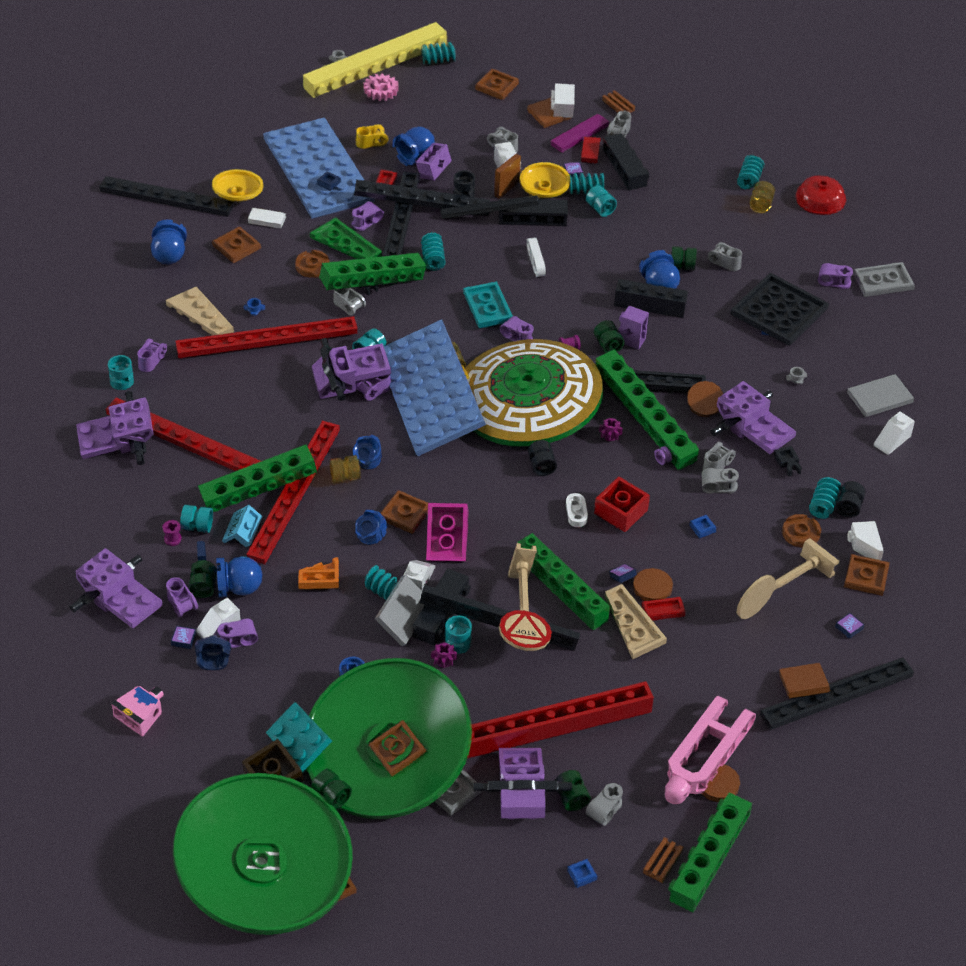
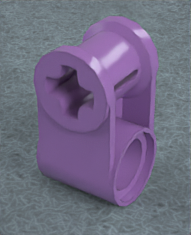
(366, 216)
(833, 275)
(516, 329)
(150, 355)
(374, 386)
(180, 596)
(238, 633)

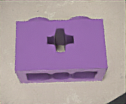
(433, 161)
(633, 326)

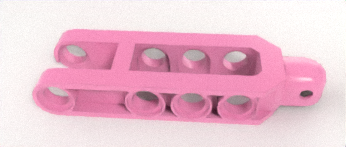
(684, 782)

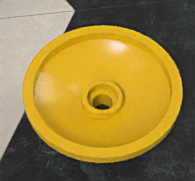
(545, 179)
(237, 185)

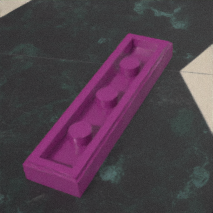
(577, 133)

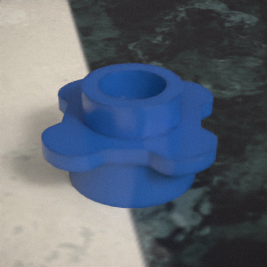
(254, 306)

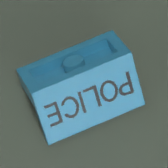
(243, 526)

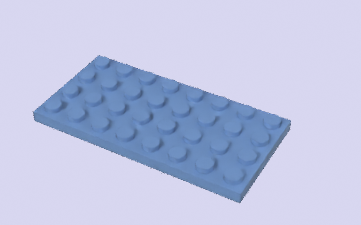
(305, 155)
(431, 388)

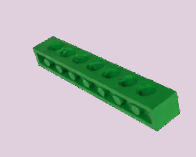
(647, 409)

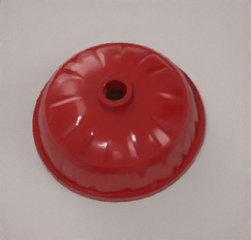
(821, 195)

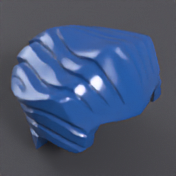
(368, 451)
(370, 527)

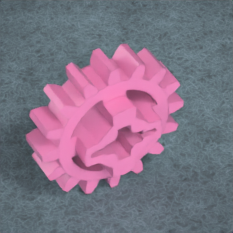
(381, 87)

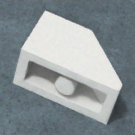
(894, 433)
(866, 539)
(419, 572)
(220, 613)

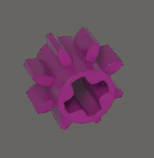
(610, 429)
(444, 655)

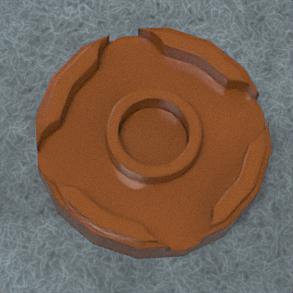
(310, 263)
(703, 398)
(799, 529)
(652, 584)
(724, 782)

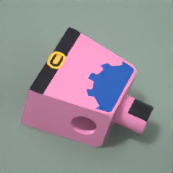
(138, 708)

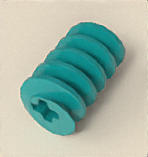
(438, 52)
(750, 172)
(585, 183)
(433, 251)
(825, 497)
(379, 582)

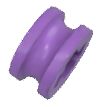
(662, 455)

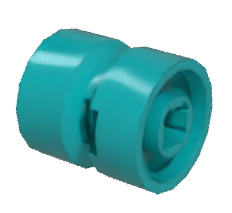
(601, 201)
(370, 338)
(120, 372)
(196, 518)
(458, 633)

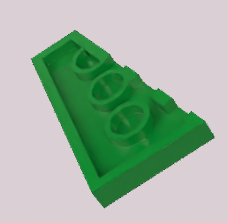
(344, 239)

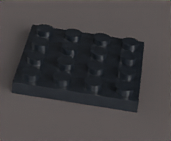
(779, 309)

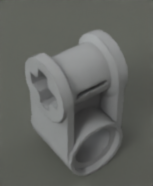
(620, 124)
(503, 135)
(727, 256)
(348, 301)
(718, 457)
(717, 480)
(605, 804)

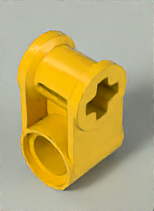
(369, 136)

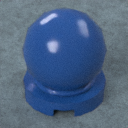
(412, 144)
(168, 241)
(660, 270)
(239, 576)

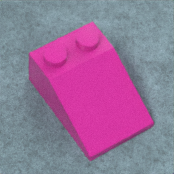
(447, 532)

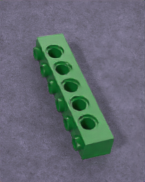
(372, 271)
(258, 478)
(566, 584)
(687, 894)

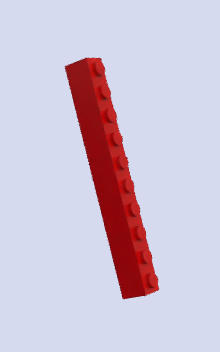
(560, 718)

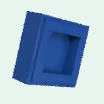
(702, 526)
(582, 873)

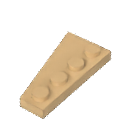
(201, 311)
(634, 624)

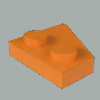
(320, 576)

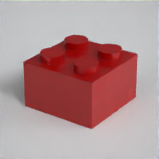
(621, 504)

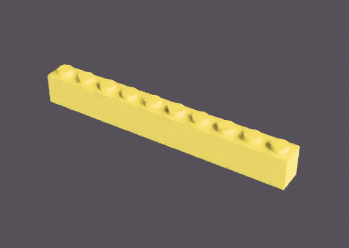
(372, 60)

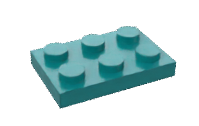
(487, 304)
(299, 736)

